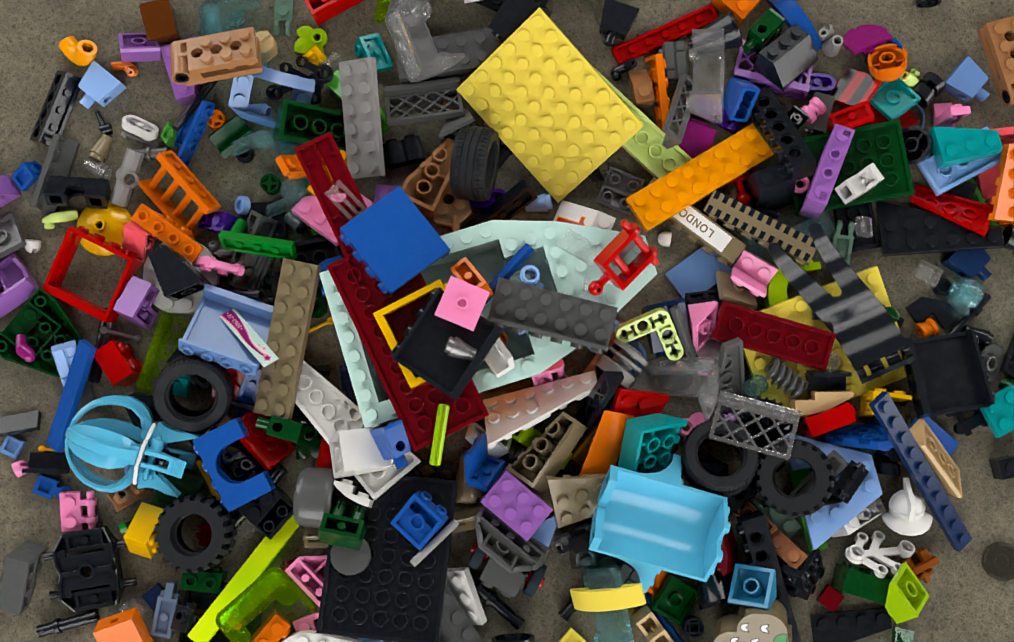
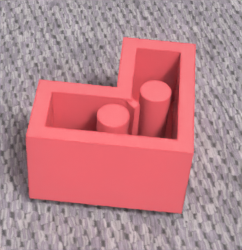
(138, 239)

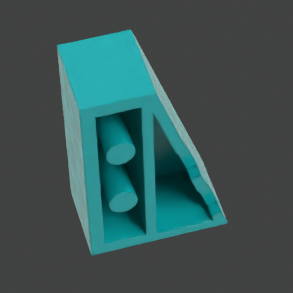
(963, 145)

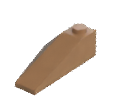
(430, 179)

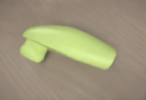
(910, 78)
(58, 217)

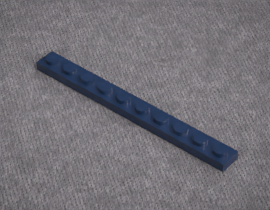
(920, 470)

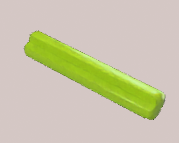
(439, 434)

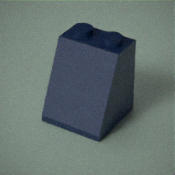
(653, 339)

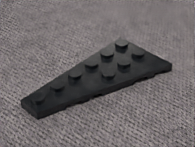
(923, 232)

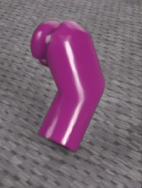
(23, 349)

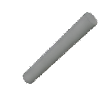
(434, 542)

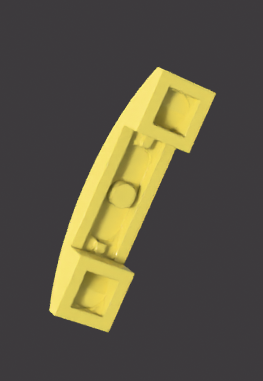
(608, 598)

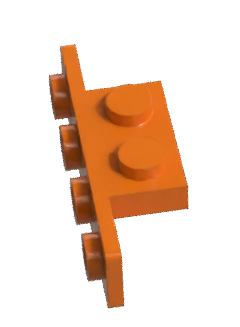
(168, 232)

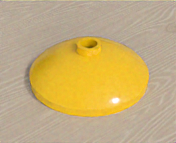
(113, 222)

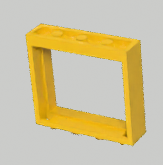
(388, 333)

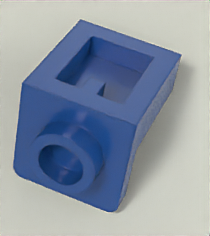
(27, 175)

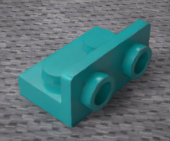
(373, 46)

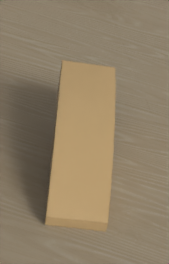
(819, 401)
(650, 626)

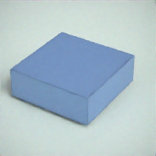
(12, 446)

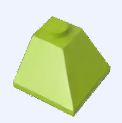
(905, 595)

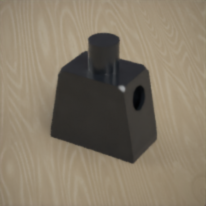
(616, 21)

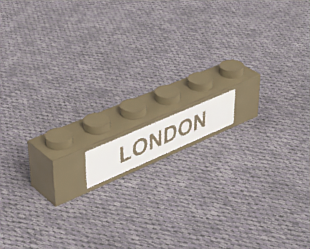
(707, 234)

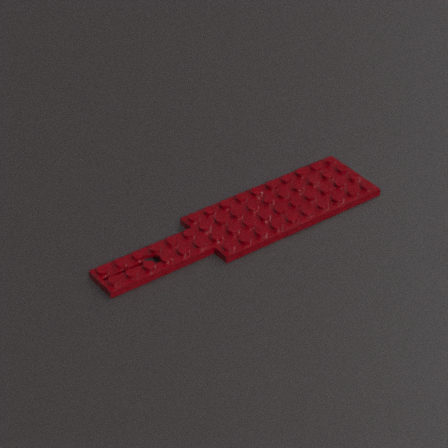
(363, 297)

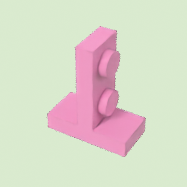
(948, 114)

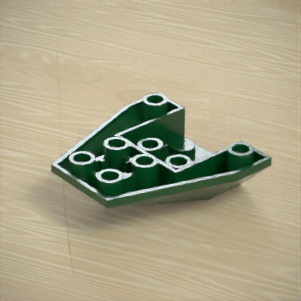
(44, 326)

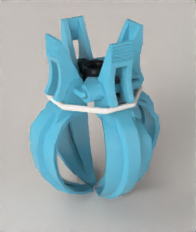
(106, 445)

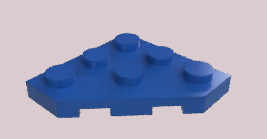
(859, 436)

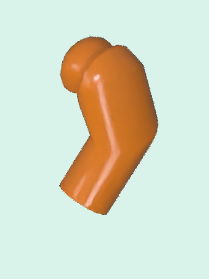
(127, 67)

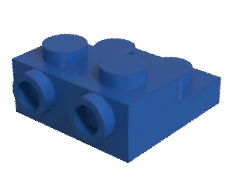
(420, 519)

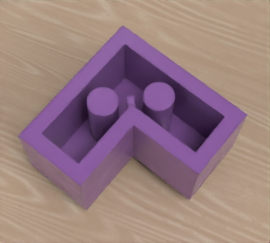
(137, 301)

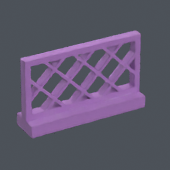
(793, 90)

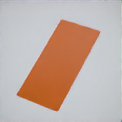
(606, 443)

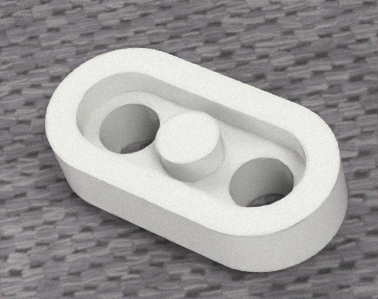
(140, 127)

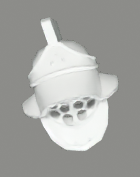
(907, 512)

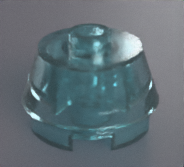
(965, 295)

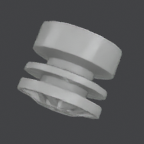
(622, 360)

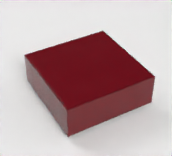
(830, 598)

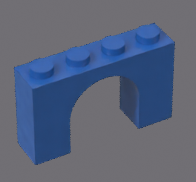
(232, 492)

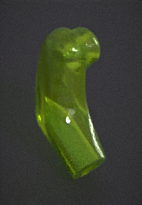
(381, 10)

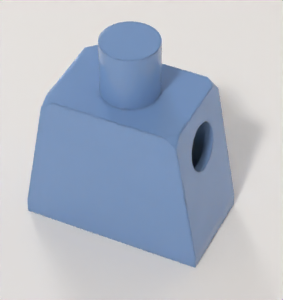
(967, 81)

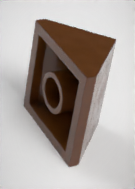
(159, 21)

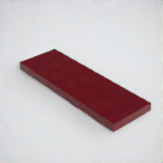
(774, 335)

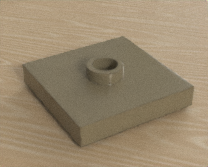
(732, 293)

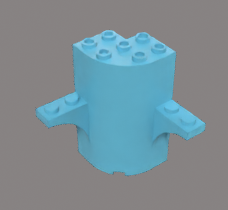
(659, 523)

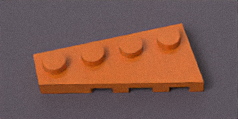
(660, 83)
(1004, 199)

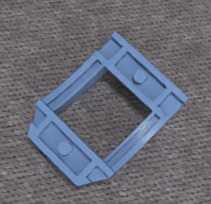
(241, 90)

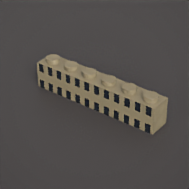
(760, 227)

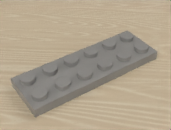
(362, 117)

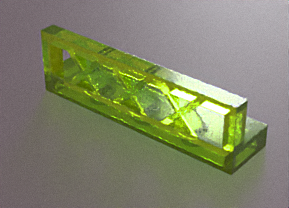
(156, 348)

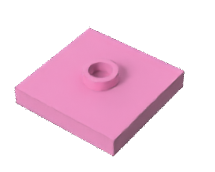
(462, 303)

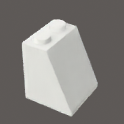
(355, 453)

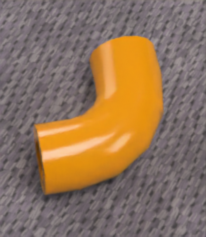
(79, 53)

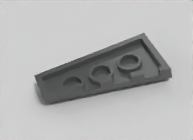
(731, 370)

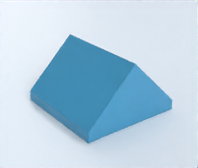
(753, 586)

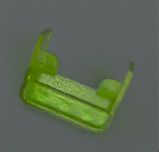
(254, 599)

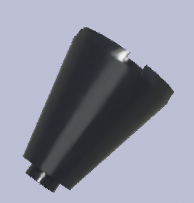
(732, 35)
(714, 591)

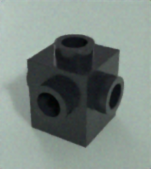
(186, 617)

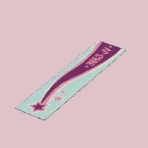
(249, 337)

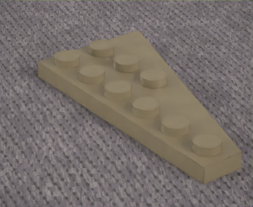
(574, 497)

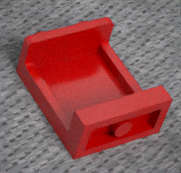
(851, 117)

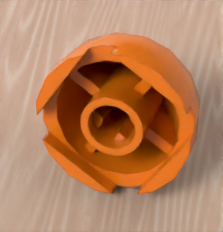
(887, 62)

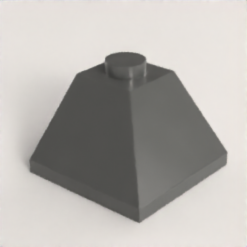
(454, 124)

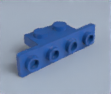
(191, 132)

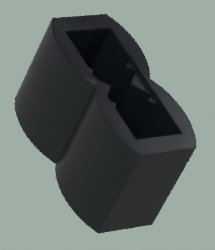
(403, 151)

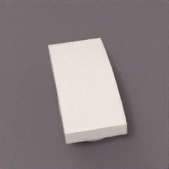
(345, 487)

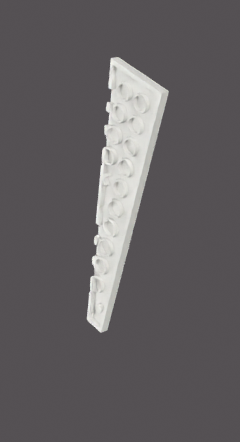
(333, 412)

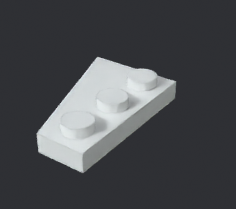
(464, 590)

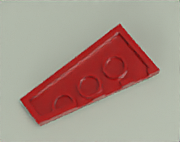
(957, 209)

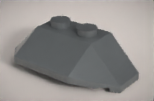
(505, 544)

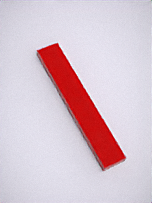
(666, 33)

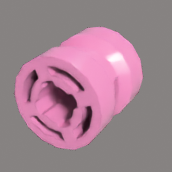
(814, 109)

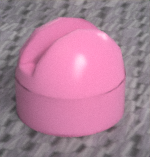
(18, 466)

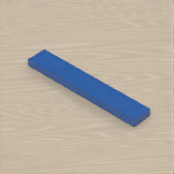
(71, 394)

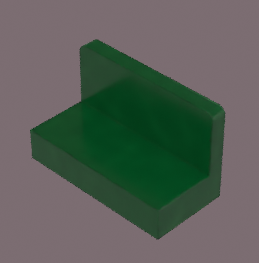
(227, 133)

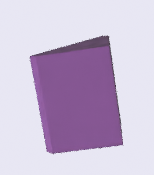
(137, 48)

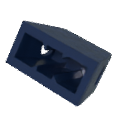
(968, 263)

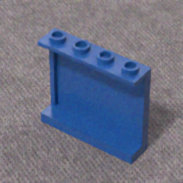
(393, 241)

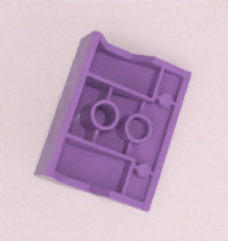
(15, 283)

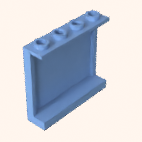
(214, 340)

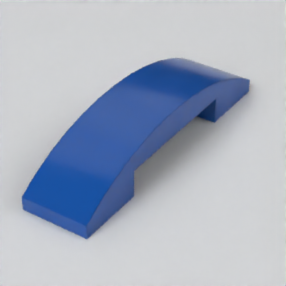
(795, 15)

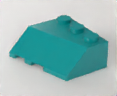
(649, 442)

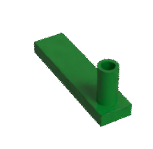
(237, 241)

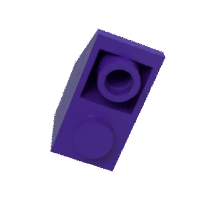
(217, 221)

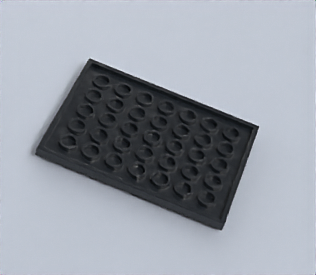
(391, 595)

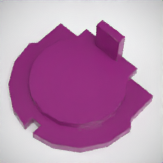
(865, 39)
(697, 138)

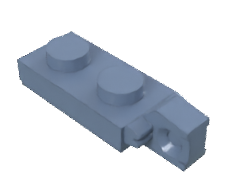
(165, 610)

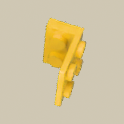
(870, 395)

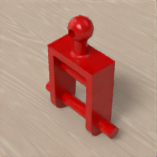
(610, 253)

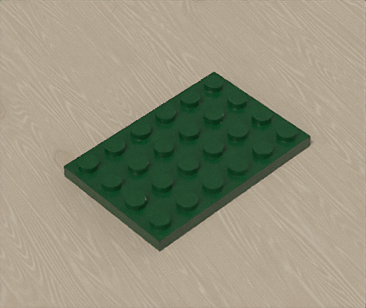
(870, 144)

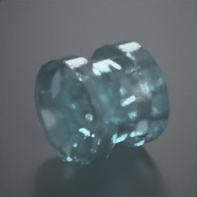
(755, 386)

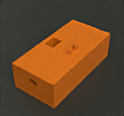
(123, 627)

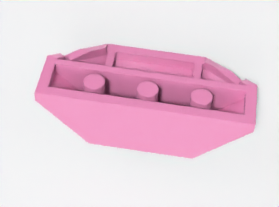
(309, 575)

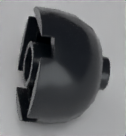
(917, 144)

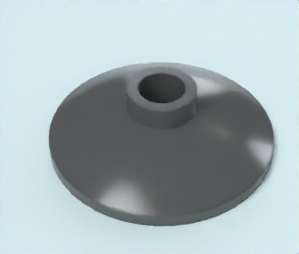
(993, 360)

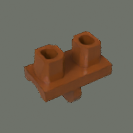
(922, 567)

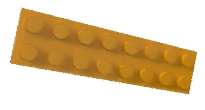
(699, 177)

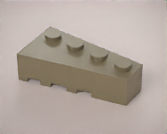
(548, 452)

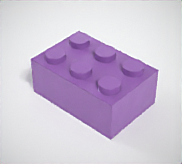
(516, 505)

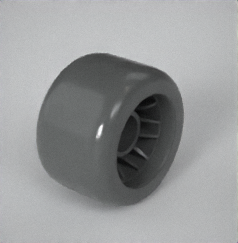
(313, 496)

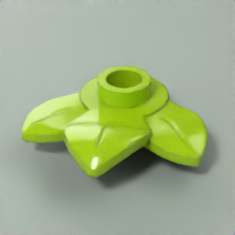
(307, 39)

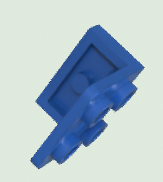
(480, 468)

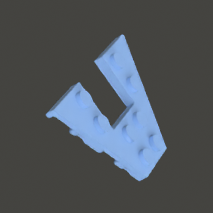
(834, 516)

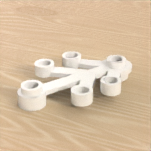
(858, 555)

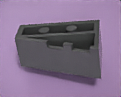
(18, 577)

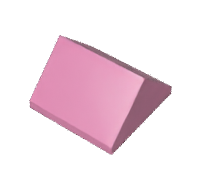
(701, 322)

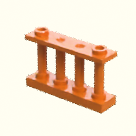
(189, 183)

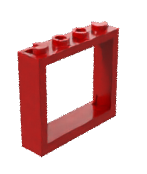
(63, 260)

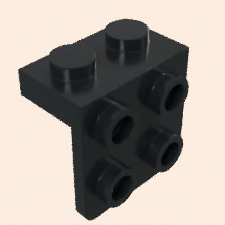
(803, 582)

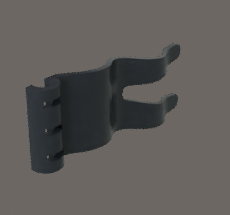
(855, 316)

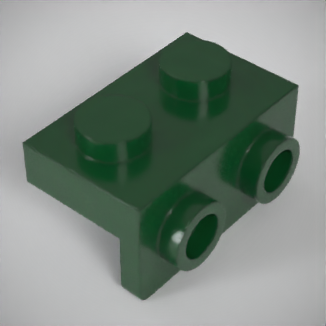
(204, 581)

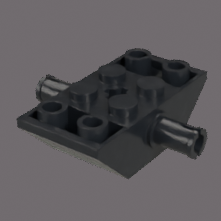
(273, 508)

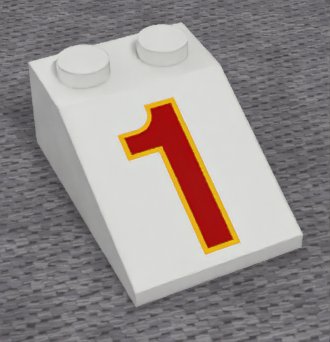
(584, 216)

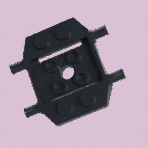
(104, 565)

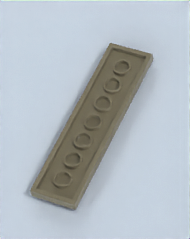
(288, 338)

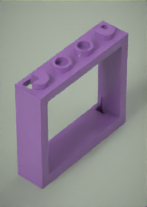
(826, 172)

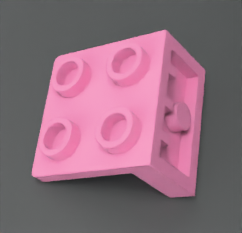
(752, 273)

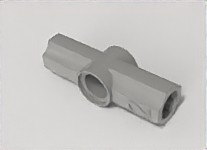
(130, 165)

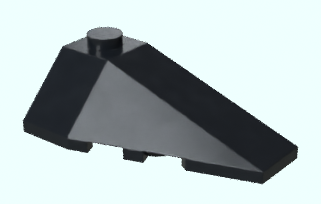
(579, 552)

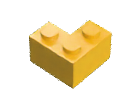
(141, 531)

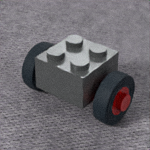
(509, 584)

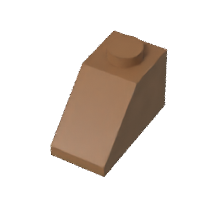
(641, 88)

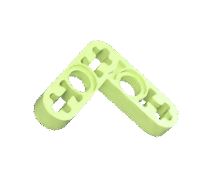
(659, 326)

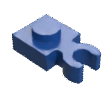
(48, 486)

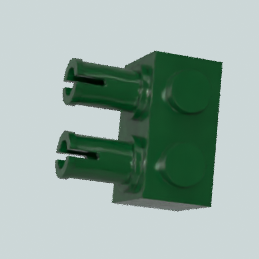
(342, 530)

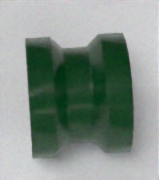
(268, 181)

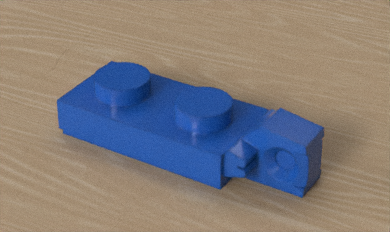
(248, 390)

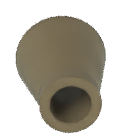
(100, 149)

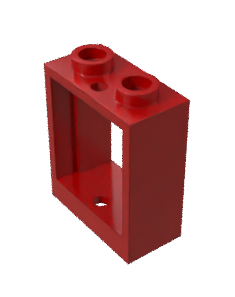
(827, 420)

